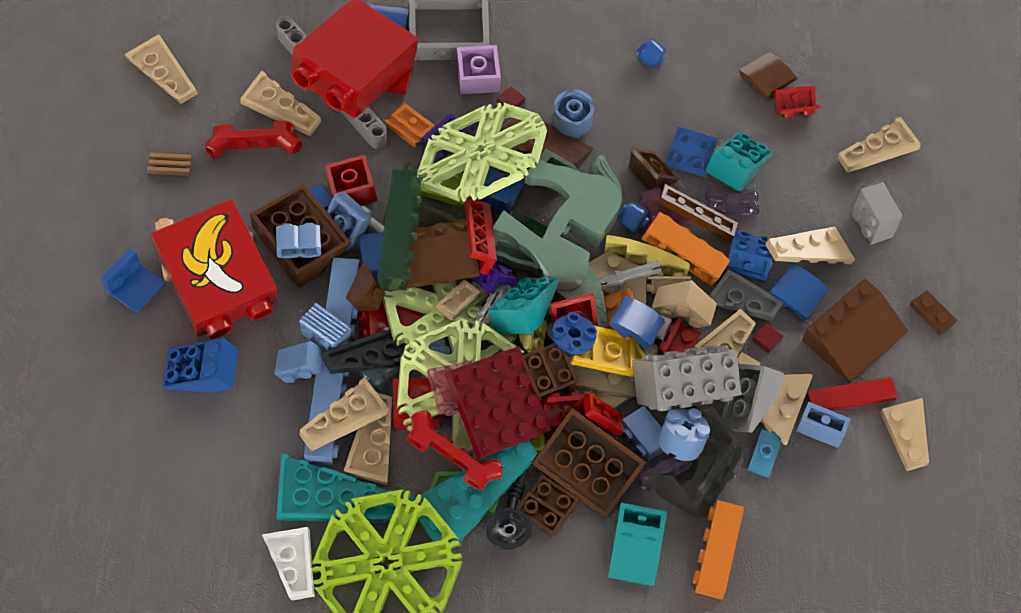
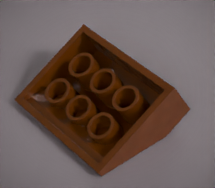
(556, 142)
(299, 208)
(442, 254)
(855, 331)
(589, 462)

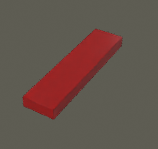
(854, 394)

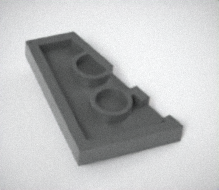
(738, 293)

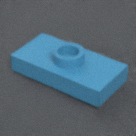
(765, 453)

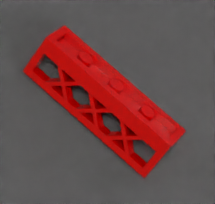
(480, 234)

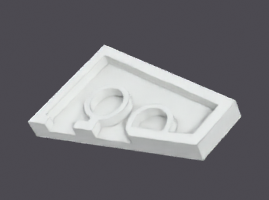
(293, 560)

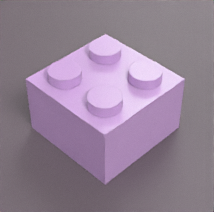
(478, 69)

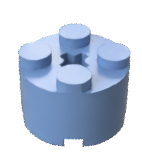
(573, 113)
(684, 434)

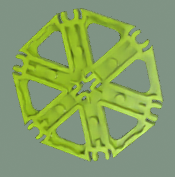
(394, 542)

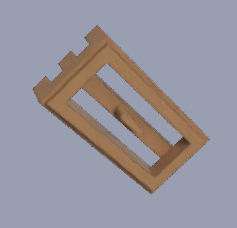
(170, 161)

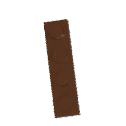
(697, 212)

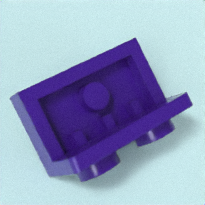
(497, 274)

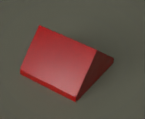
(583, 305)

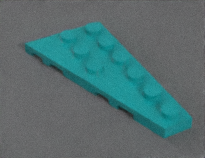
(317, 493)
(465, 506)

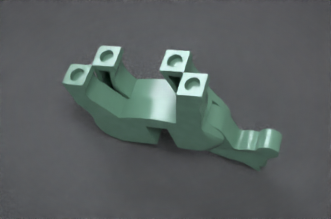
(587, 214)

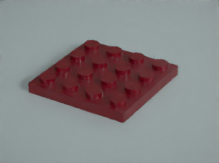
(497, 402)

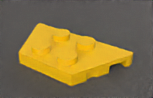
(610, 353)

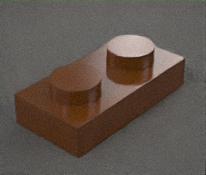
(933, 312)

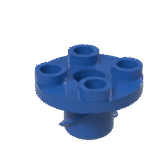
(574, 334)

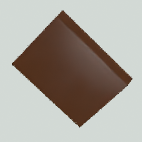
(650, 169)

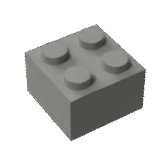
(876, 213)

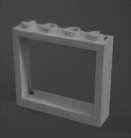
(446, 51)

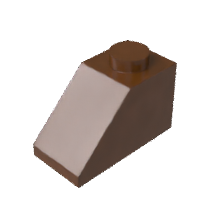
(365, 291)

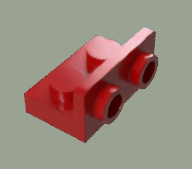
(679, 338)
(601, 413)

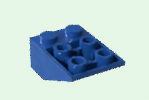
(201, 367)

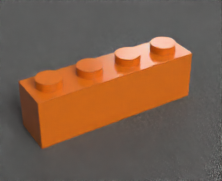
(671, 237)
(719, 549)

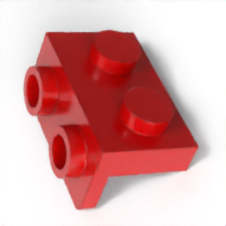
(795, 100)
(372, 322)
(558, 407)

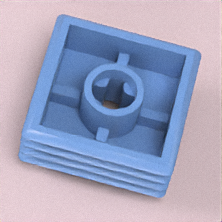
(349, 217)

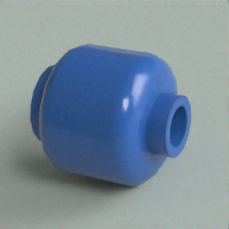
(651, 53)
(633, 217)

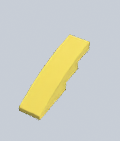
(644, 253)

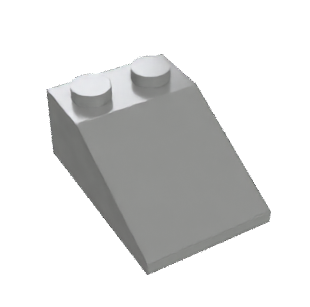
(758, 392)

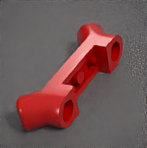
(225, 138)
(477, 472)

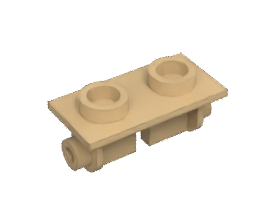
(661, 280)

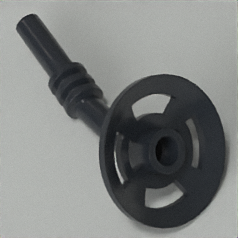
(508, 520)

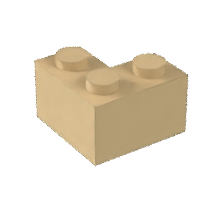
(685, 301)

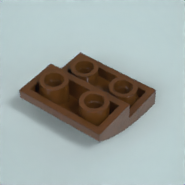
(767, 74)
(549, 370)
(548, 505)

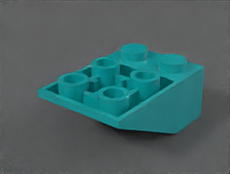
(738, 161)
(523, 306)
(637, 544)

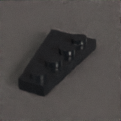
(364, 354)

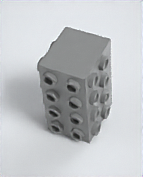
(687, 377)

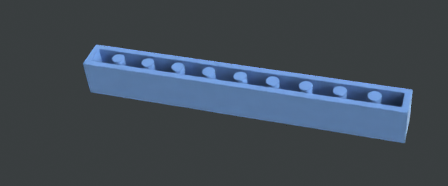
(331, 386)

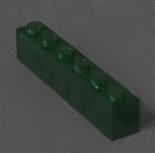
(399, 229)

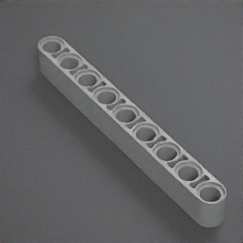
(367, 122)

